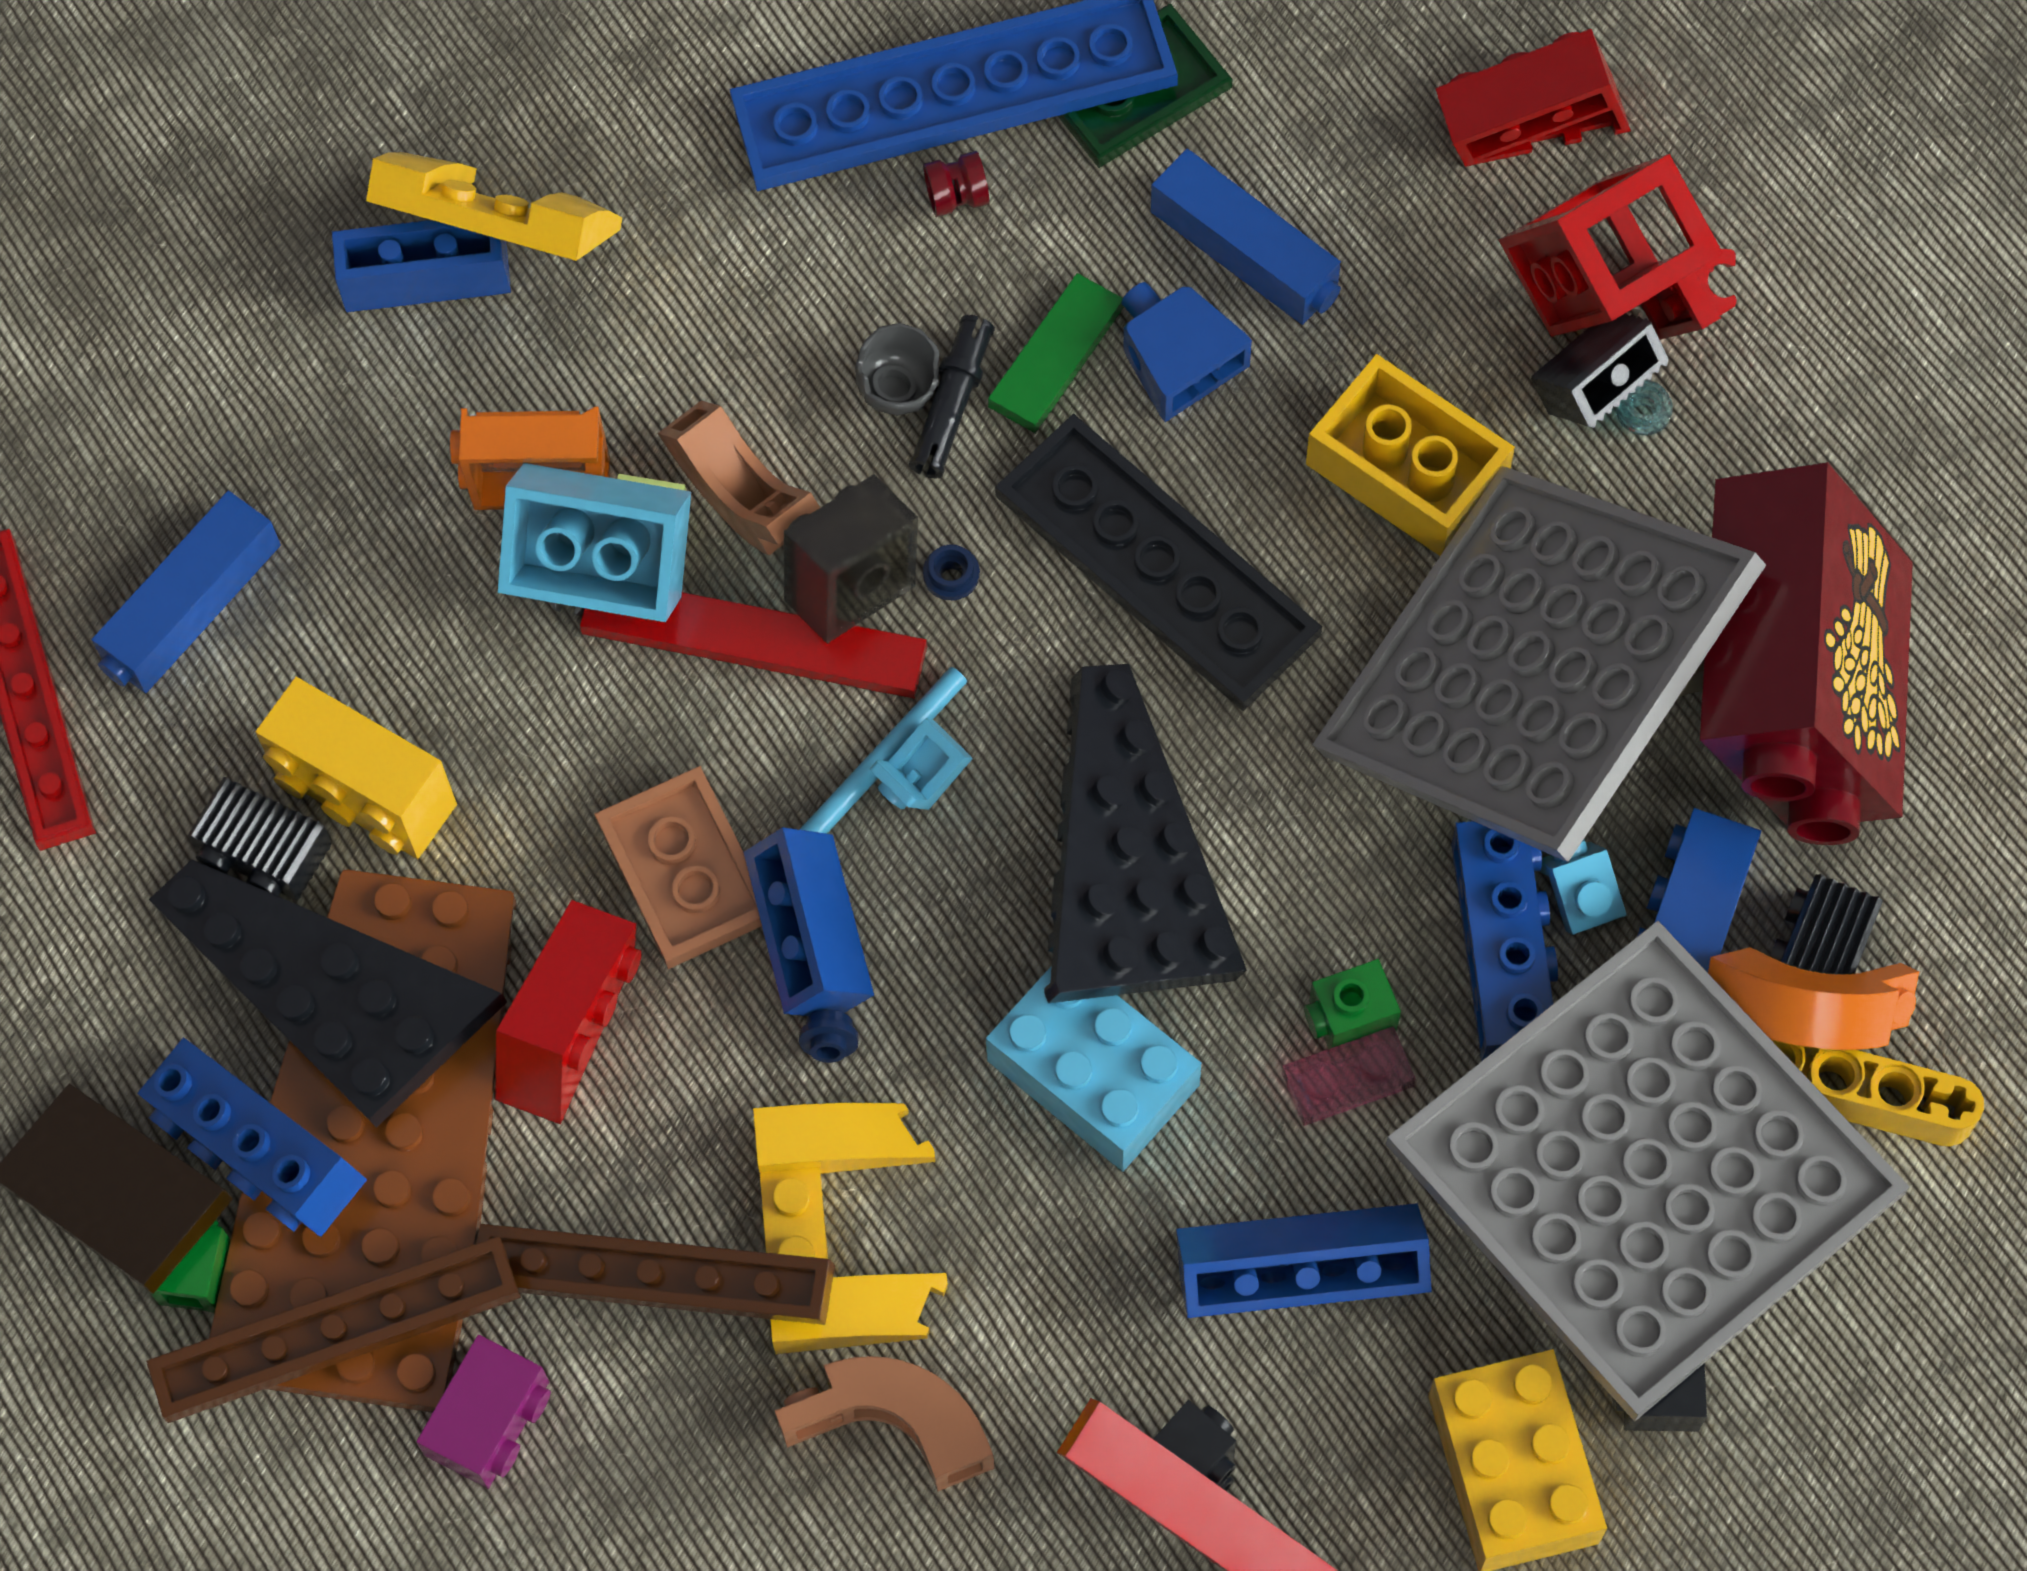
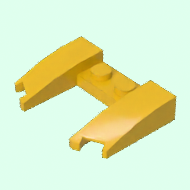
(445, 194)
(792, 1153)

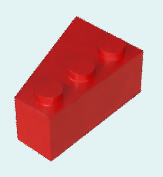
(1532, 100)
(563, 1010)

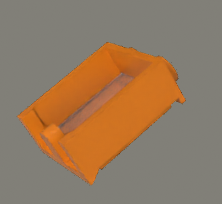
(498, 443)

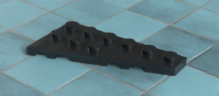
(345, 1000)

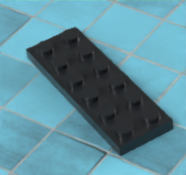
(1158, 562)

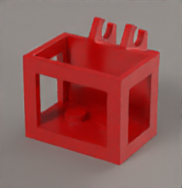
(1573, 282)

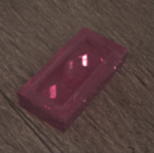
(1348, 1076)

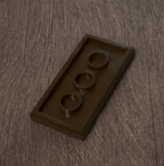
(112, 1188)

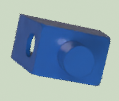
(1181, 347)

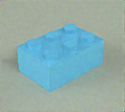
(594, 542)
(1095, 1068)

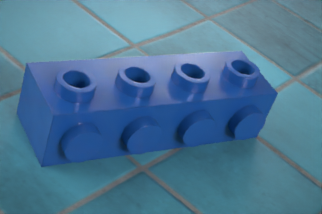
(1502, 932)
(252, 1137)
(1303, 1260)

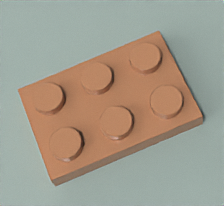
(682, 866)

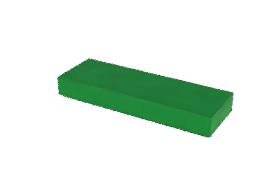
(1055, 353)

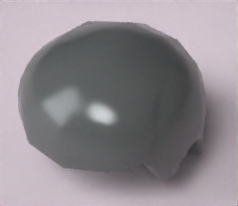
(897, 369)

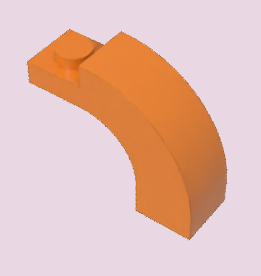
(1815, 1006)

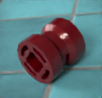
(968, 180)

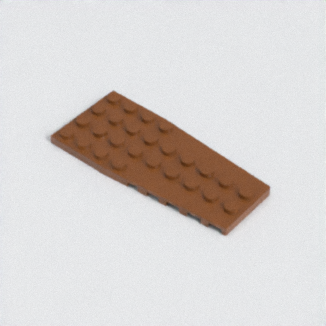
(419, 1163)

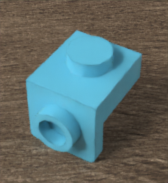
(921, 767)
(1585, 888)

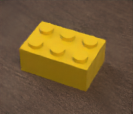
(1406, 453)
(355, 769)
(1517, 1461)

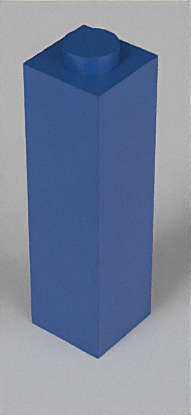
(1246, 237)
(185, 593)

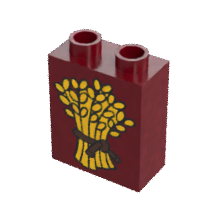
(1816, 658)

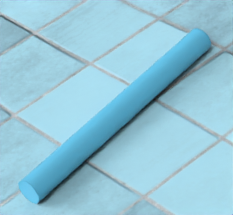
(862, 778)

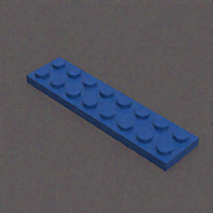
(951, 88)

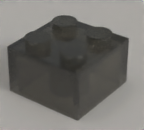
(850, 557)

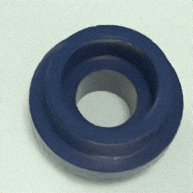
(948, 558)
(828, 1036)

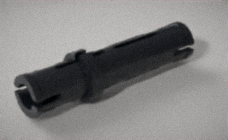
(958, 376)

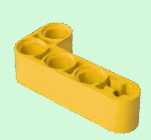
(1864, 1106)

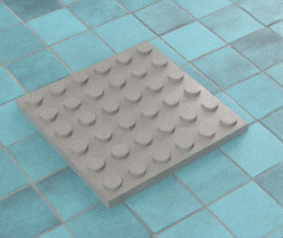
(1538, 659)
(1646, 1168)

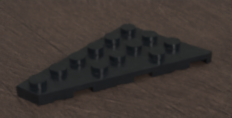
(1132, 881)

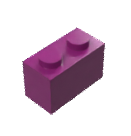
(485, 1412)

